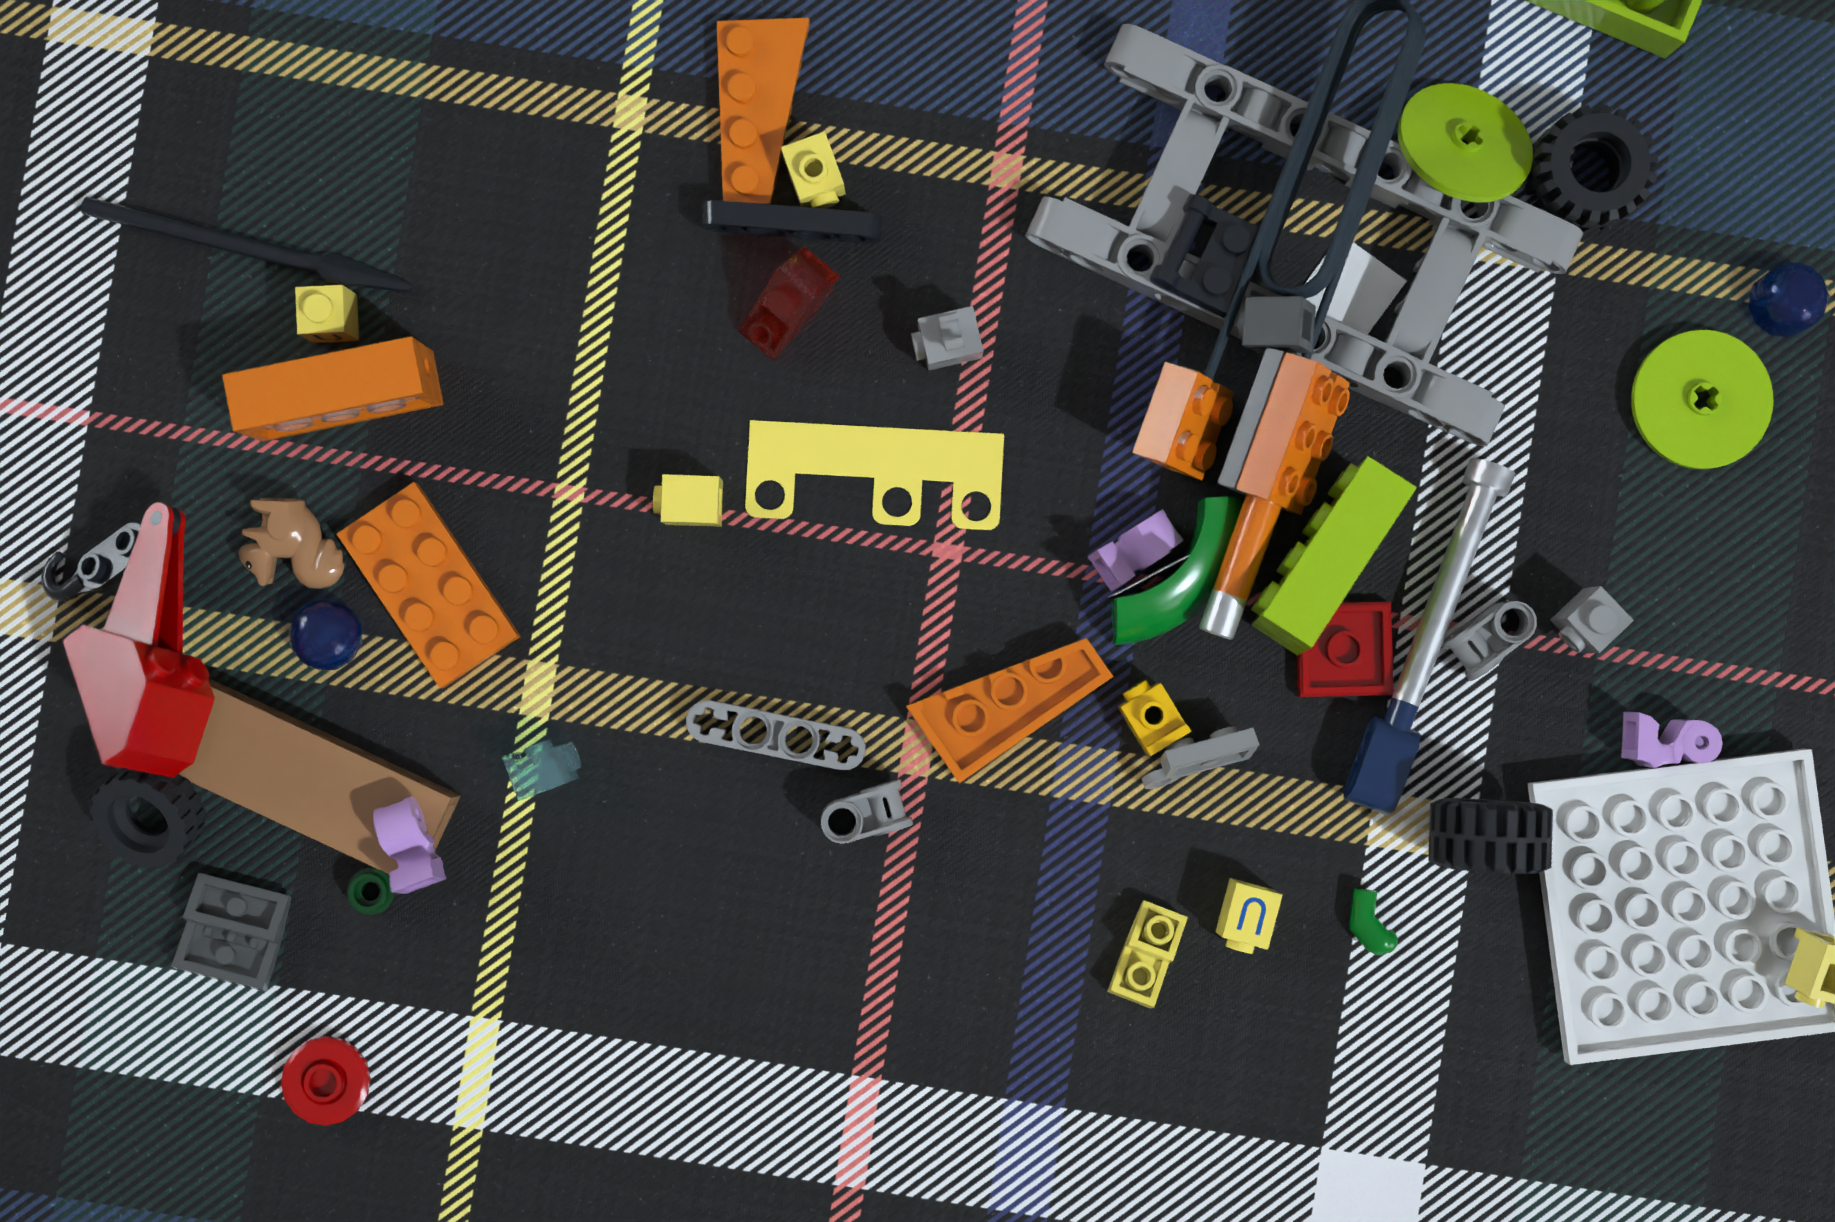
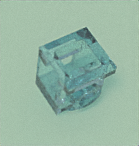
(543, 768)

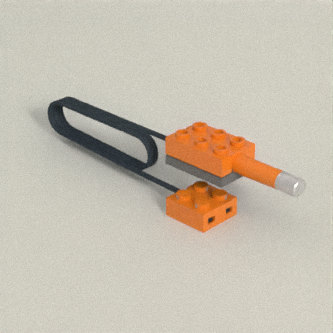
(1293, 398)

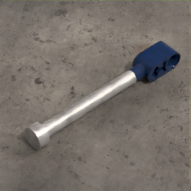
(1389, 743)

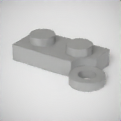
(1188, 758)

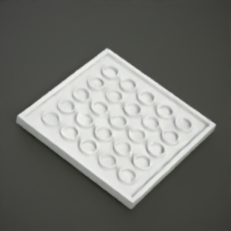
(1684, 904)

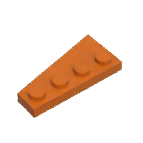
(999, 710)

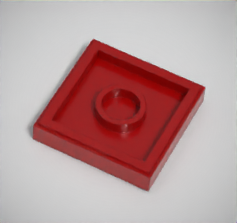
(1350, 654)

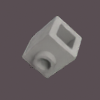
(1591, 620)

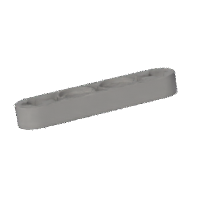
(775, 739)

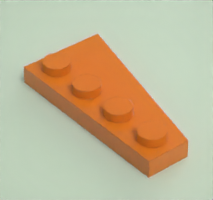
(756, 93)

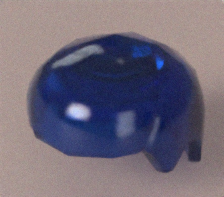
(1788, 299)
(325, 635)

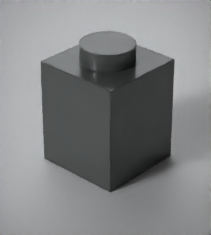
(1277, 324)

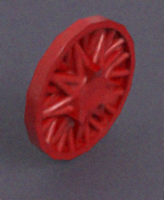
(325, 1080)

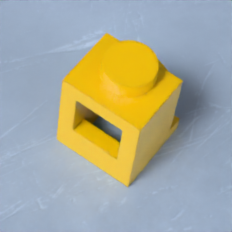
(1152, 736)

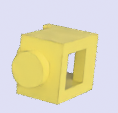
(1813, 968)

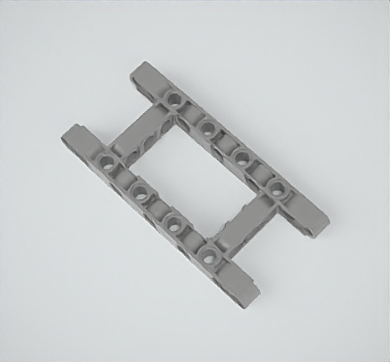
(1265, 114)

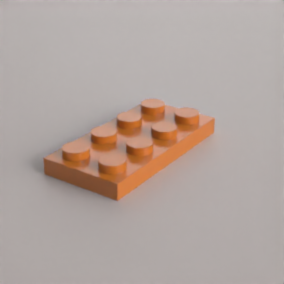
(428, 585)

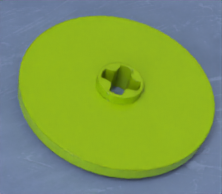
(1432, 143)
(1737, 401)

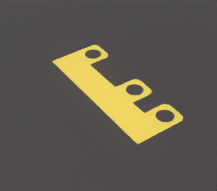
(887, 454)

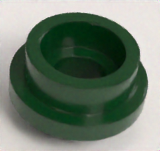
(357, 894)

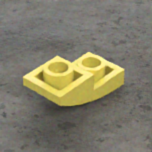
(1147, 954)

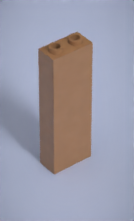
(308, 777)

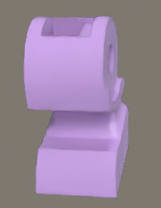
(1135, 550)
(1680, 741)
(405, 838)

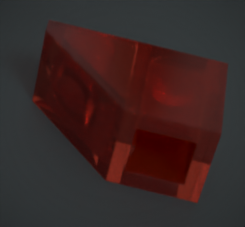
(788, 302)

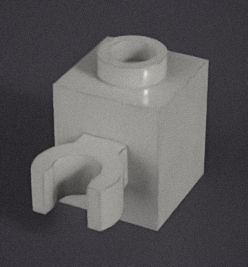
(948, 338)

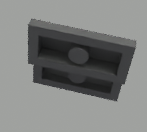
(232, 932)

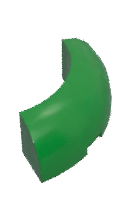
(1188, 586)

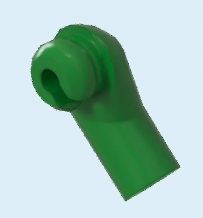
(1367, 927)

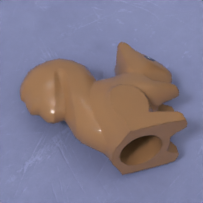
(292, 533)

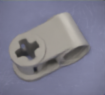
(1482, 641)
(869, 813)

